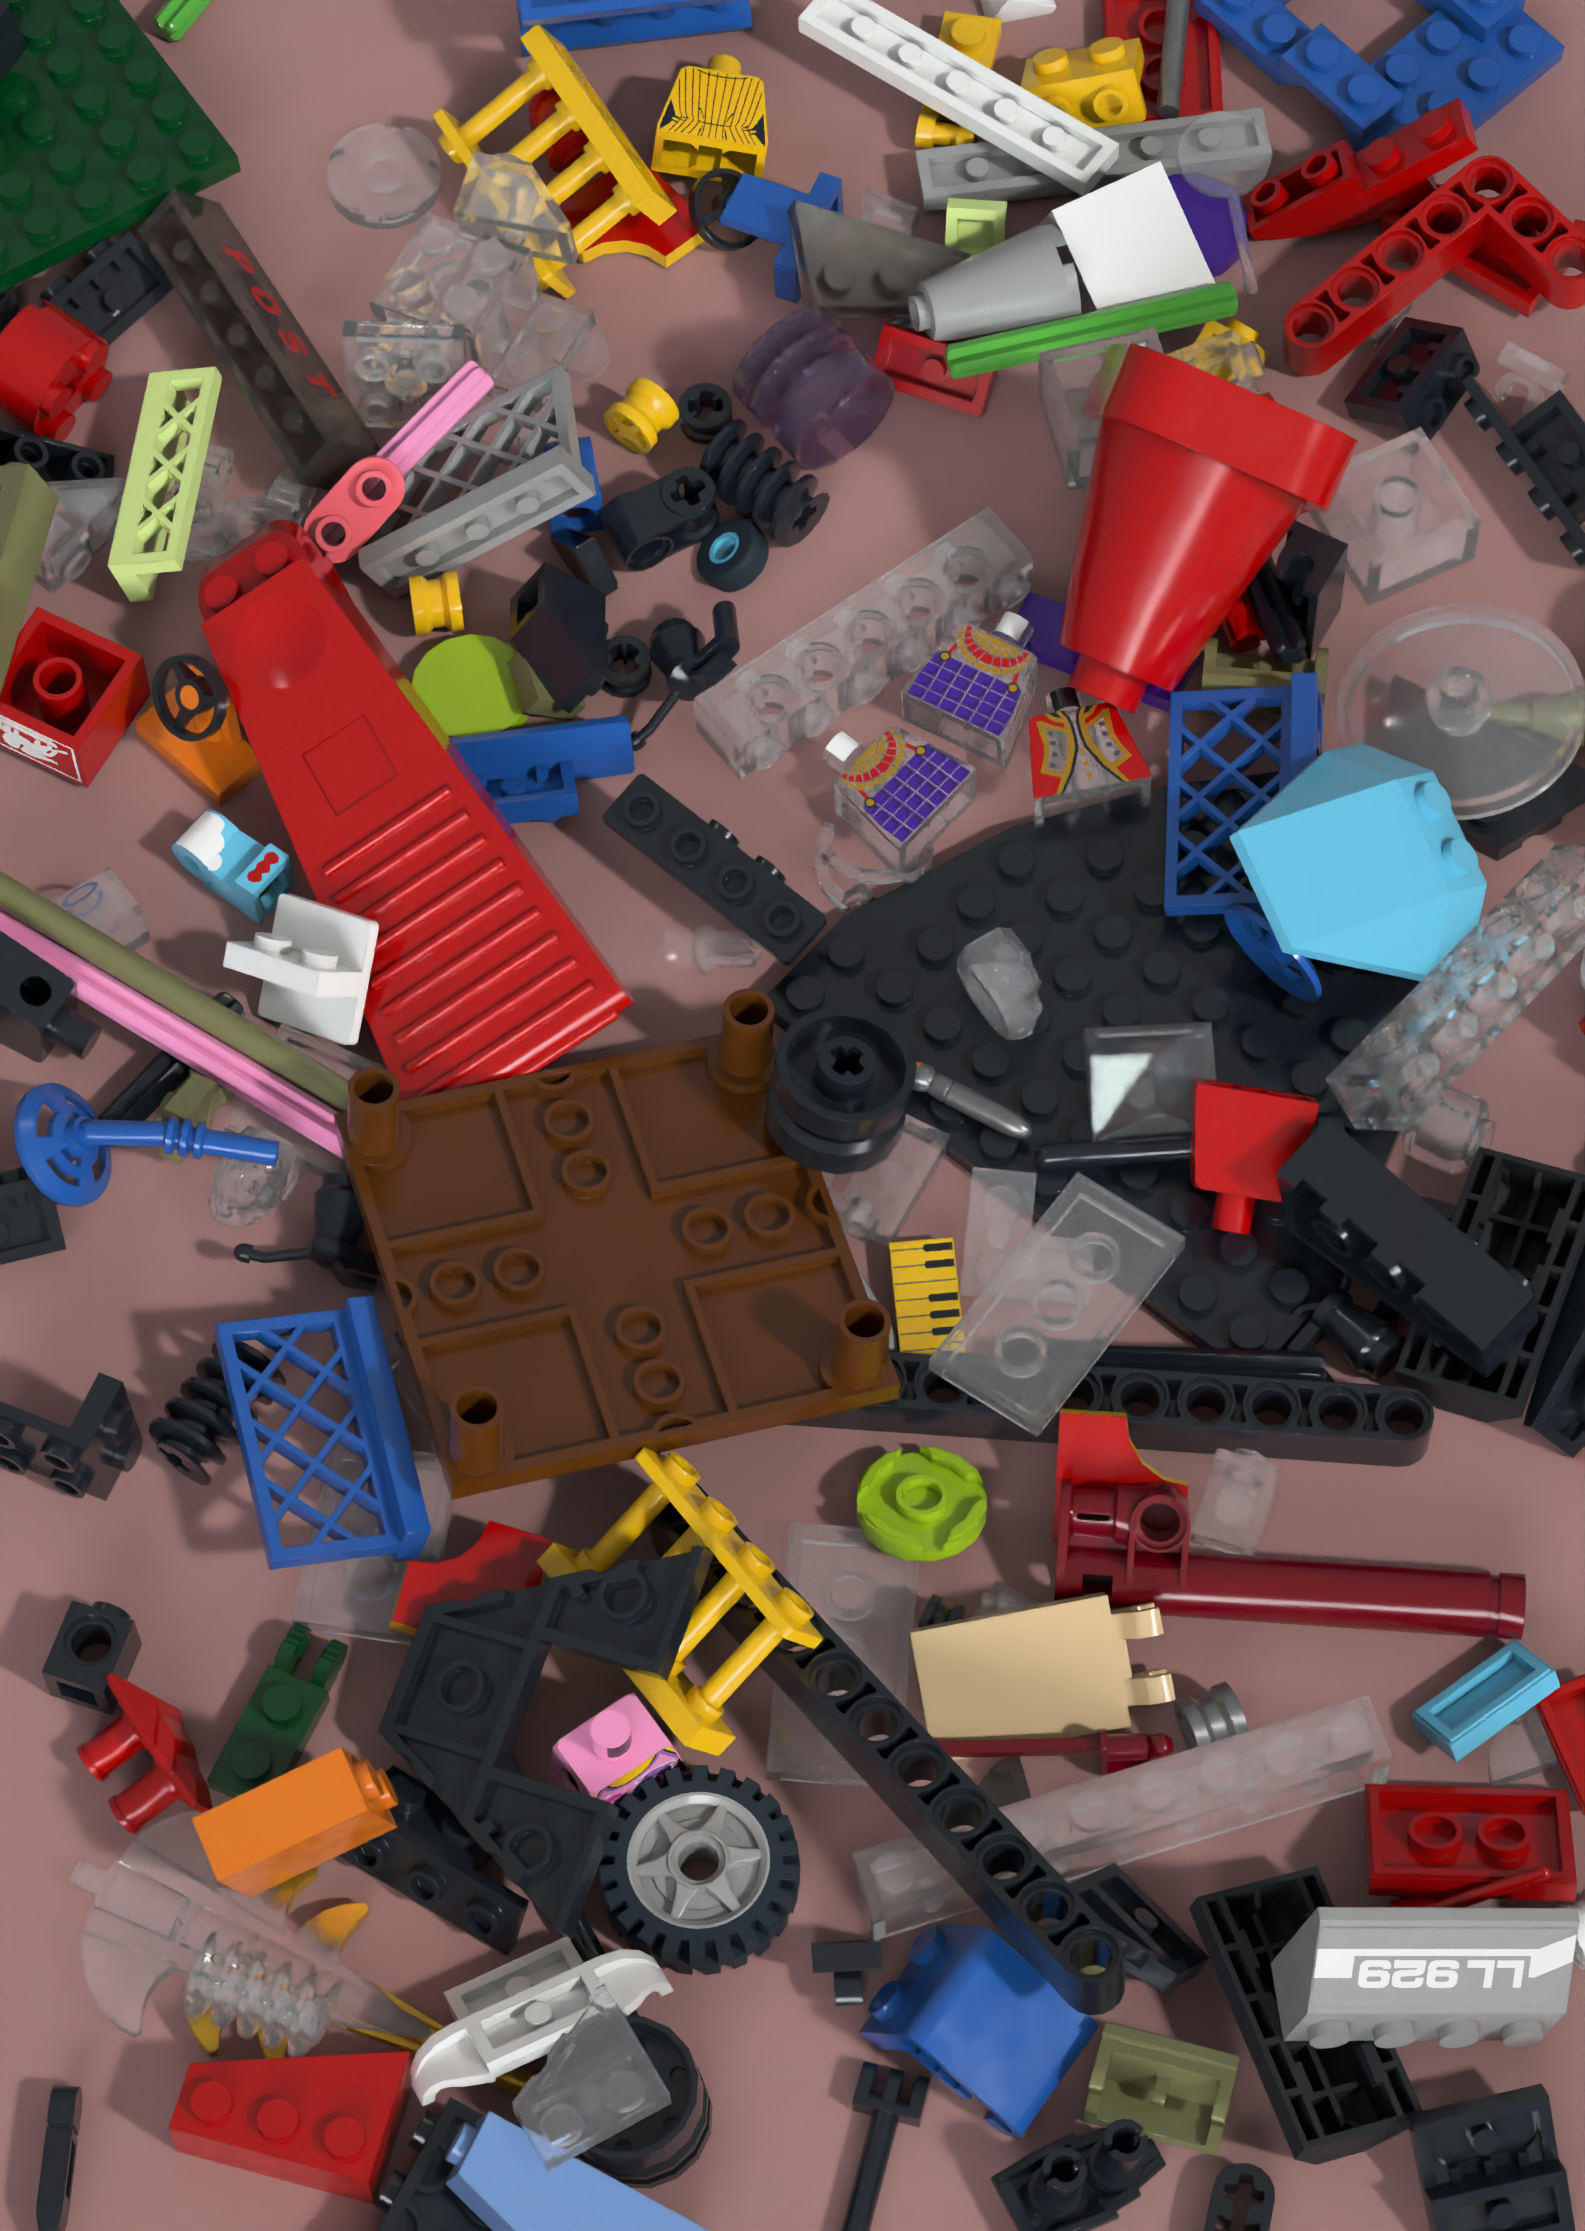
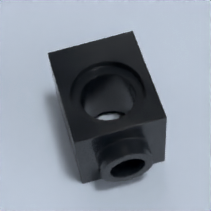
(83, 1680)

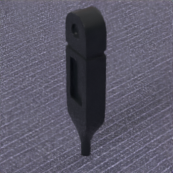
(59, 2158)

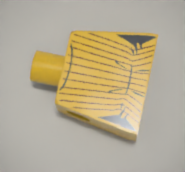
(712, 122)

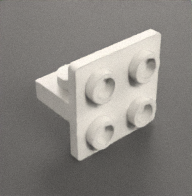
(311, 967)

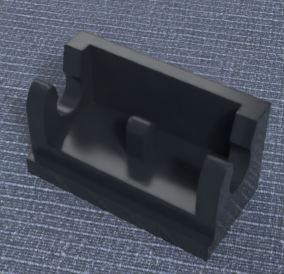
(1313, 577)

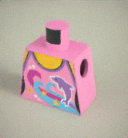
(613, 1753)

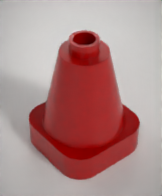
(1180, 515)

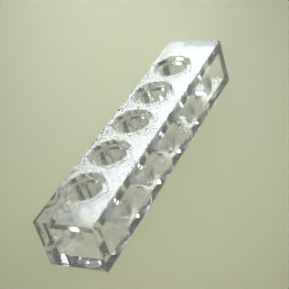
(877, 614)
(1467, 997)

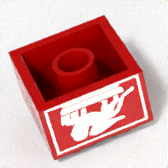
(69, 696)

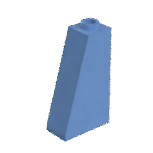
(512, 2191)

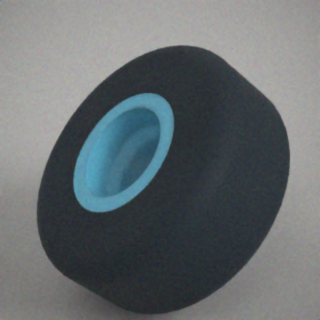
(732, 555)

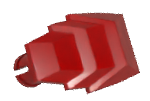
(160, 1729)

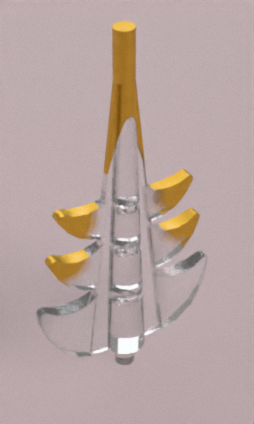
(166, 1902)

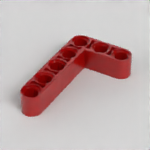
(1434, 255)

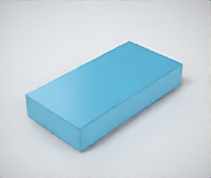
(1485, 1700)

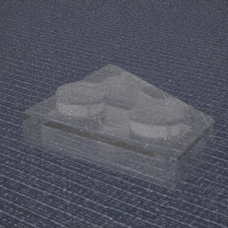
(590, 2086)

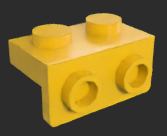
(1092, 82)

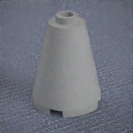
(998, 289)

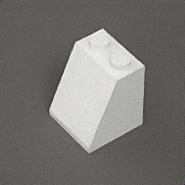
(1130, 242)

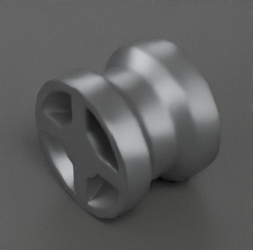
(1210, 1717)

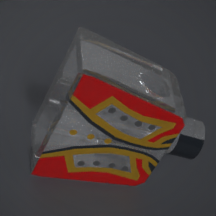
(1081, 757)

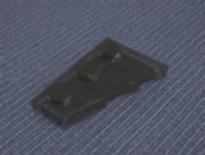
(858, 265)

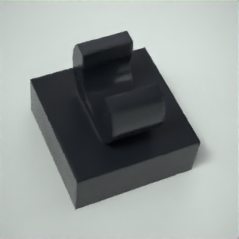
(846, 1962)

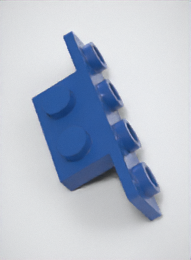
(536, 768)

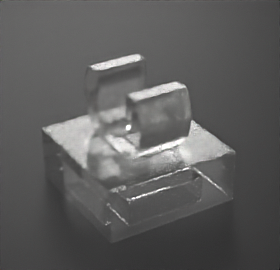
(1530, 371)

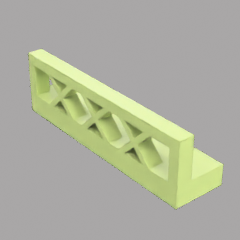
(154, 466)

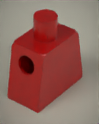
(1241, 1142)

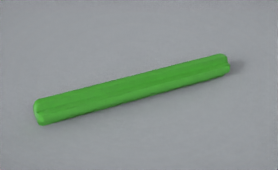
(1025, 343)

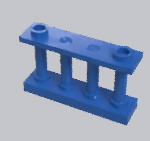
(624, 22)

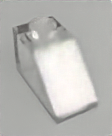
(513, 203)

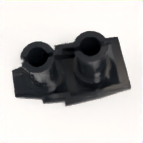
(1079, 2179)

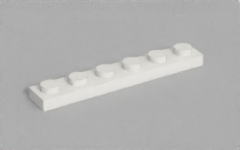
(962, 90)

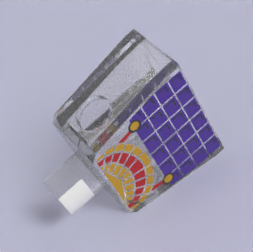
(976, 688)
(898, 791)

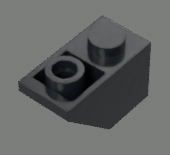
(561, 634)

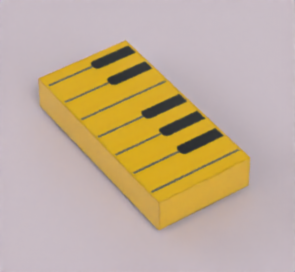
(924, 1293)

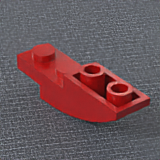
(1348, 188)

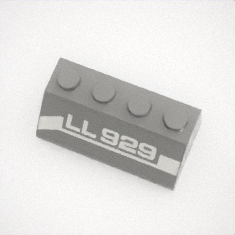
(1426, 1975)

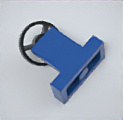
(761, 211)

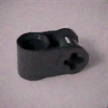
(658, 520)

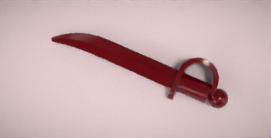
(1115, 1750)

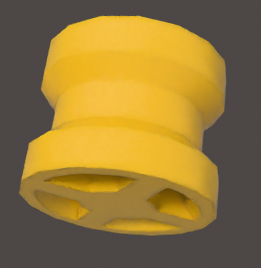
(641, 415)
(436, 603)

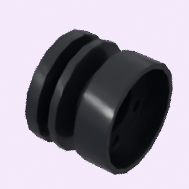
(671, 2138)

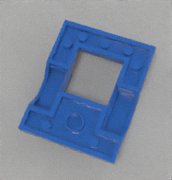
(1463, 50)

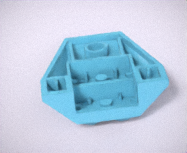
(1363, 864)

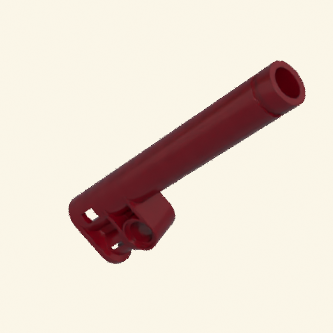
(1107, 1537)

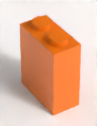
(296, 1821)

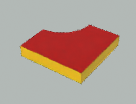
(635, 233)
(1101, 1456)
(497, 1561)

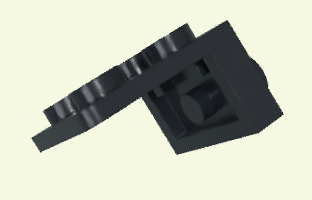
(76, 1458)

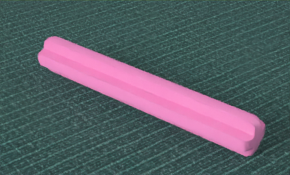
(425, 430)

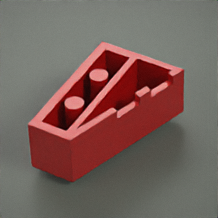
(298, 2118)

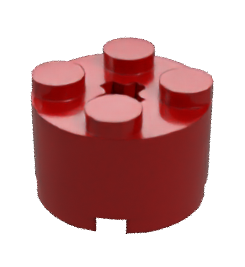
(50, 369)

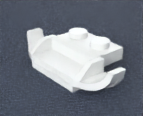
(523, 2011)

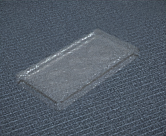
(1057, 1304)
(870, 1607)

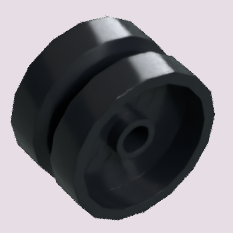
(840, 1090)

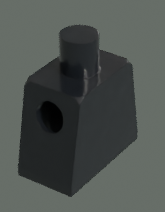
(39, 1006)

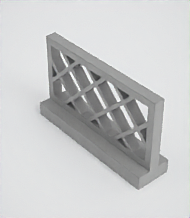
(485, 510)

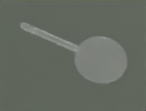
(1226, 158)

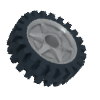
(710, 1918)

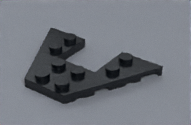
(471, 1688)

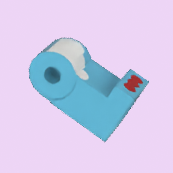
(234, 864)

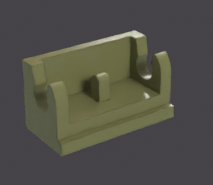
(1250, 671)
(1164, 2085)

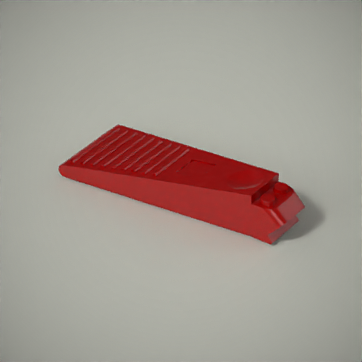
(474, 946)

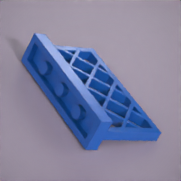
(1300, 744)
(377, 1423)

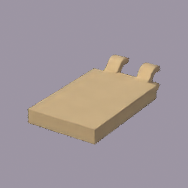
(1036, 1671)

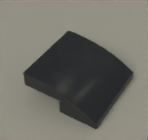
(1492, 2164)

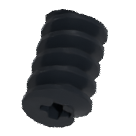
(762, 487)
(204, 1415)

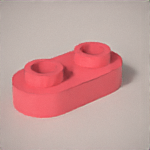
(353, 509)

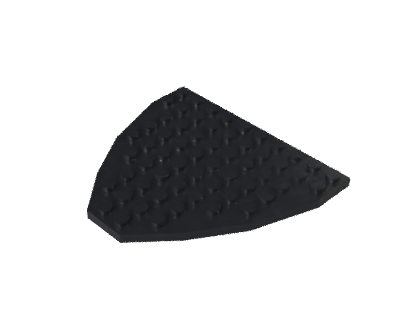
(1107, 956)

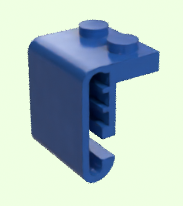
(980, 2022)

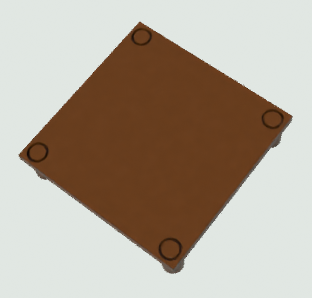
(610, 1258)

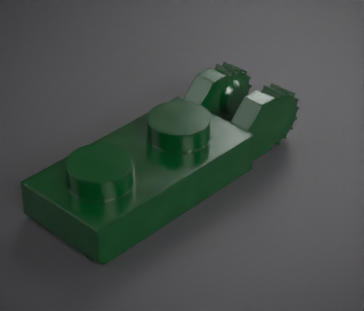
(277, 1717)

